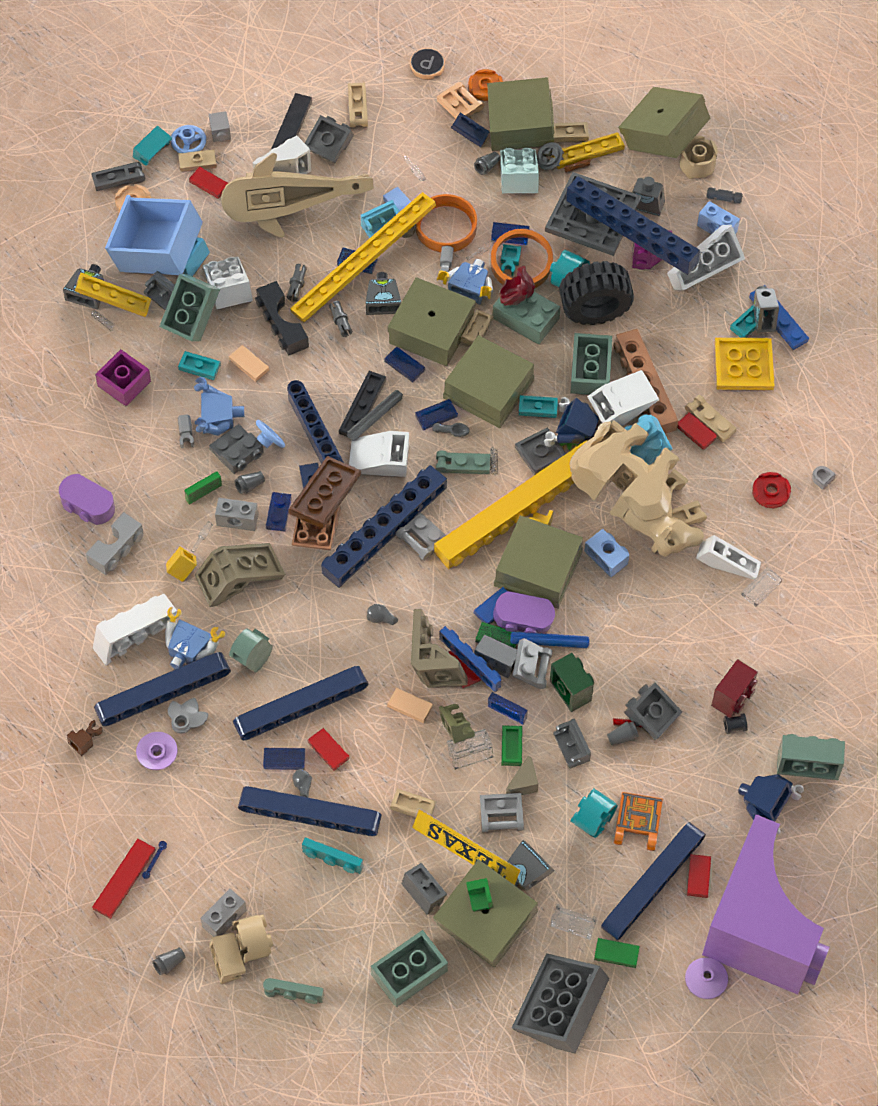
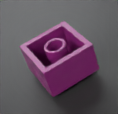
(123, 377)

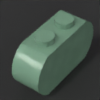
(251, 649)

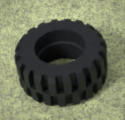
(596, 293)

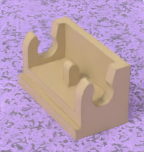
(227, 957)

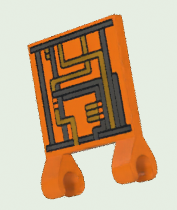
(638, 815)

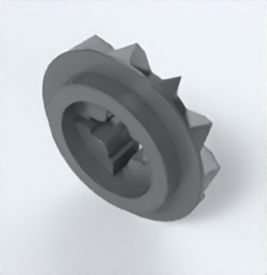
(548, 150)

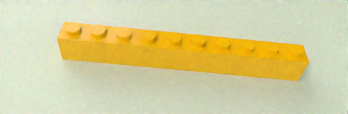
(506, 512)

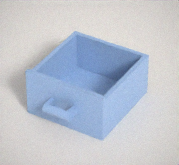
(154, 235)

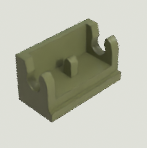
(455, 724)

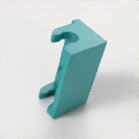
(151, 145)

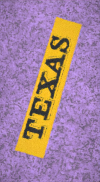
(463, 846)

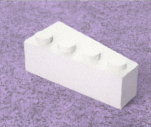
(716, 254)
(131, 627)

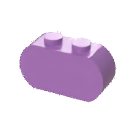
(86, 499)
(523, 613)

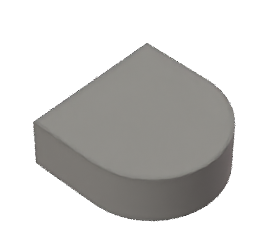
(822, 476)

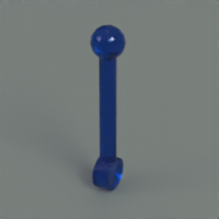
(162, 846)

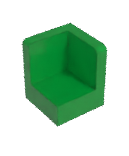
(479, 894)

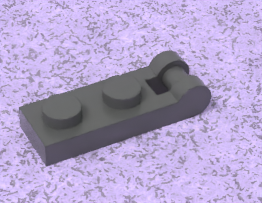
(118, 176)

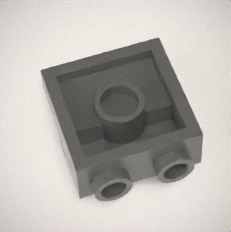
(329, 138)
(237, 448)
(652, 710)

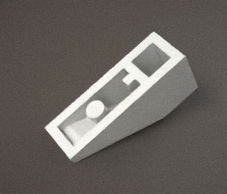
(727, 558)

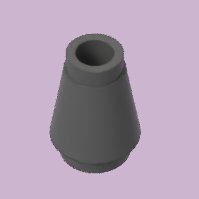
(486, 163)
(248, 482)
(624, 733)
(167, 961)

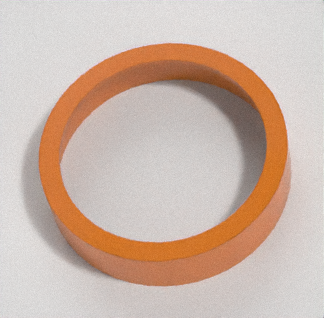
(456, 202)
(500, 276)

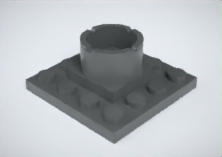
(583, 229)

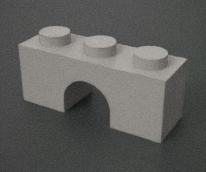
(105, 556)

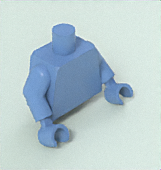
(216, 410)

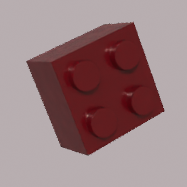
(734, 689)

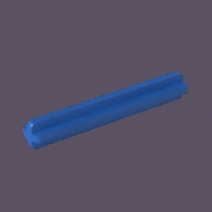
(551, 639)

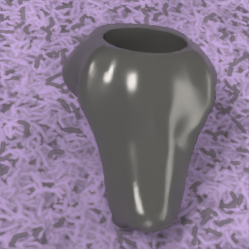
(379, 613)
(302, 781)

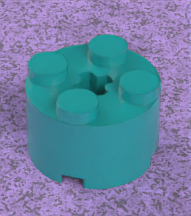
(564, 265)
(594, 813)

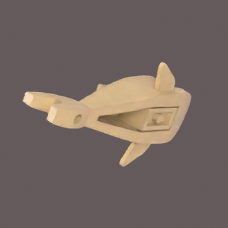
(273, 194)

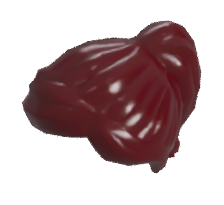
(517, 288)

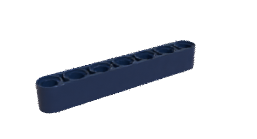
(314, 429)
(162, 689)
(300, 703)
(309, 811)
(653, 881)

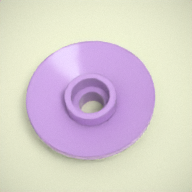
(154, 743)
(704, 987)

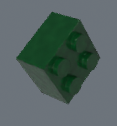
(572, 681)

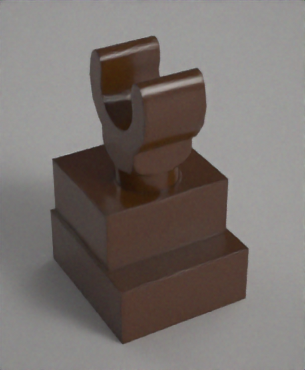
(82, 740)

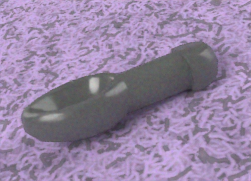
(456, 429)

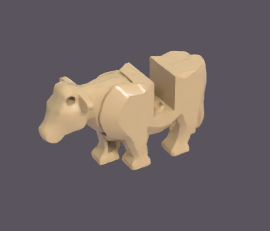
(646, 487)

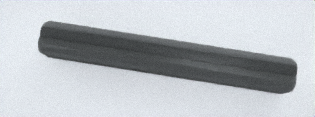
(374, 415)

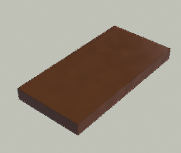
(324, 492)

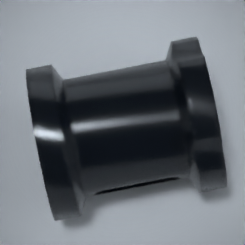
(735, 723)

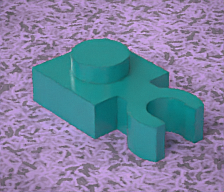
(510, 257)

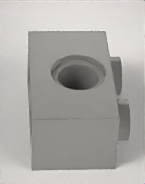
(236, 514)
(223, 913)

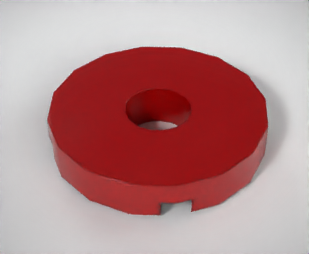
(768, 499)

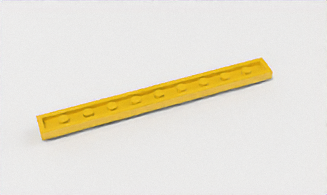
(363, 257)

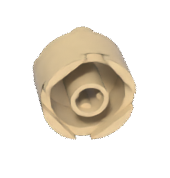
(699, 158)
(252, 938)

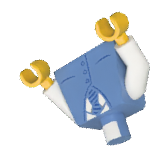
(468, 280)
(188, 642)

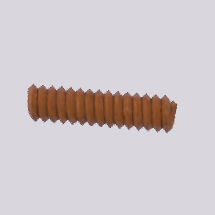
(571, 167)

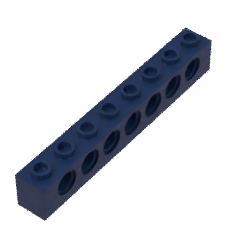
(633, 225)
(340, 573)

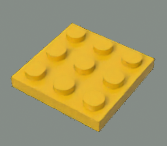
(744, 363)

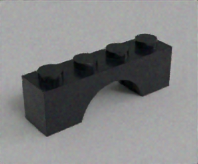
(290, 335)

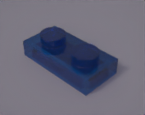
(278, 511)

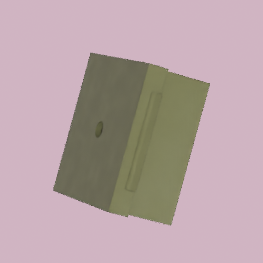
(520, 114)
(665, 122)
(431, 321)
(489, 381)
(539, 561)
(490, 930)

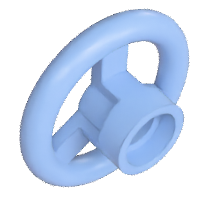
(187, 134)
(268, 436)

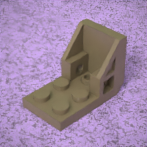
(233, 567)
(439, 668)

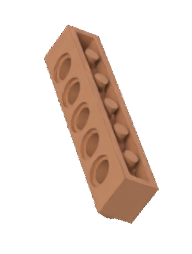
(633, 342)

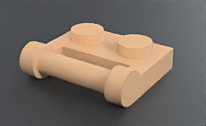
(455, 104)

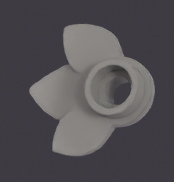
(186, 713)

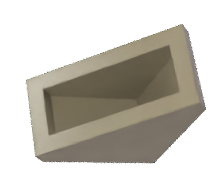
(525, 779)

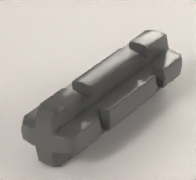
(724, 195)

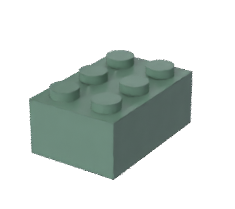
(189, 307)
(530, 318)
(590, 362)
(811, 757)
(409, 968)

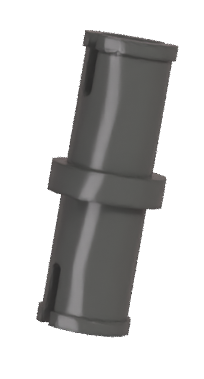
(296, 282)
(340, 318)

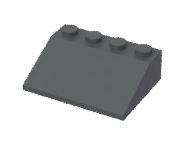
(561, 1002)

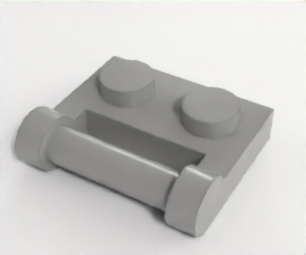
(424, 531)
(526, 663)
(501, 805)

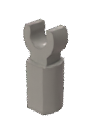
(446, 258)
(185, 430)

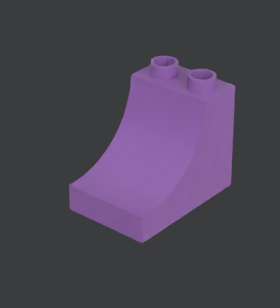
(757, 923)

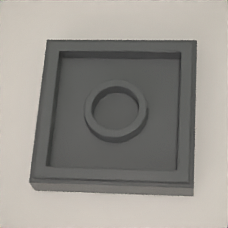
(536, 453)

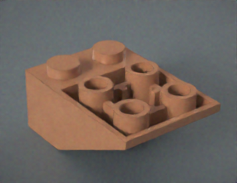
(314, 537)

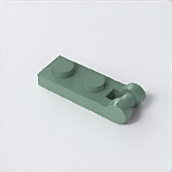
(463, 463)
(293, 990)

